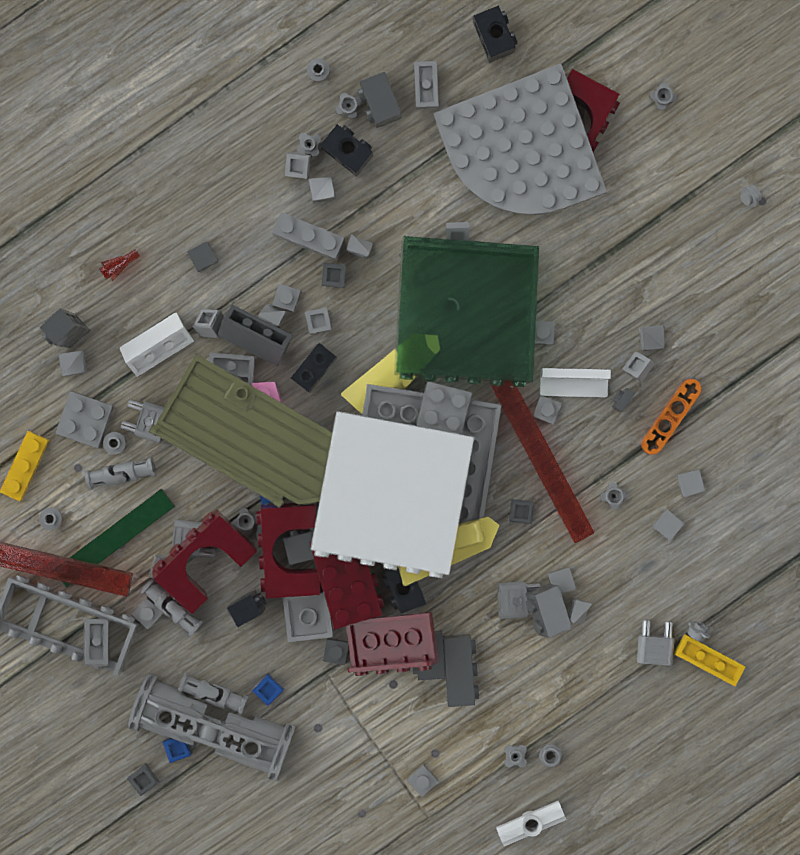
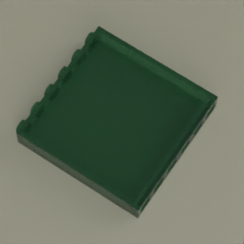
(466, 311)

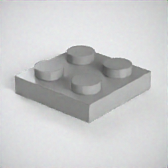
(443, 408)
(84, 419)
(307, 618)

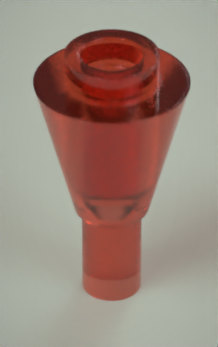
(113, 267)

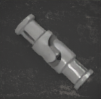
(117, 474)
(178, 612)
(203, 690)

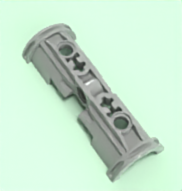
(158, 697)

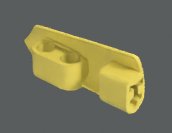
(381, 375)
(470, 540)

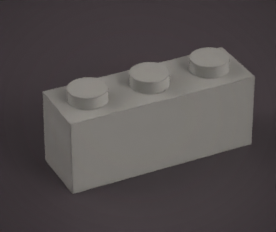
(308, 236)

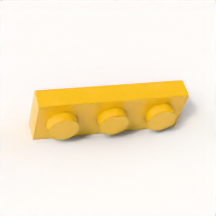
(24, 466)
(709, 660)

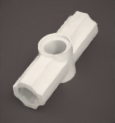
(517, 830)

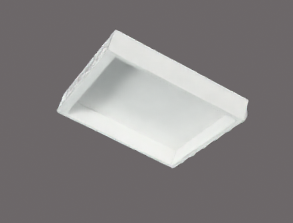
(392, 494)

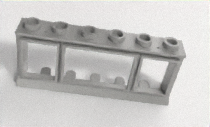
(57, 646)

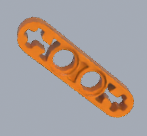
(669, 415)

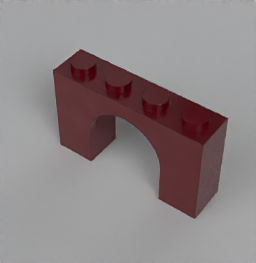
(597, 101)
(214, 532)
(277, 579)

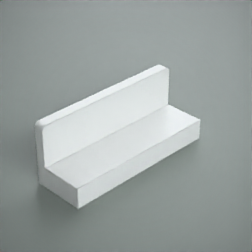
(156, 344)
(574, 382)

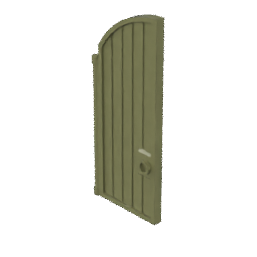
(245, 434)

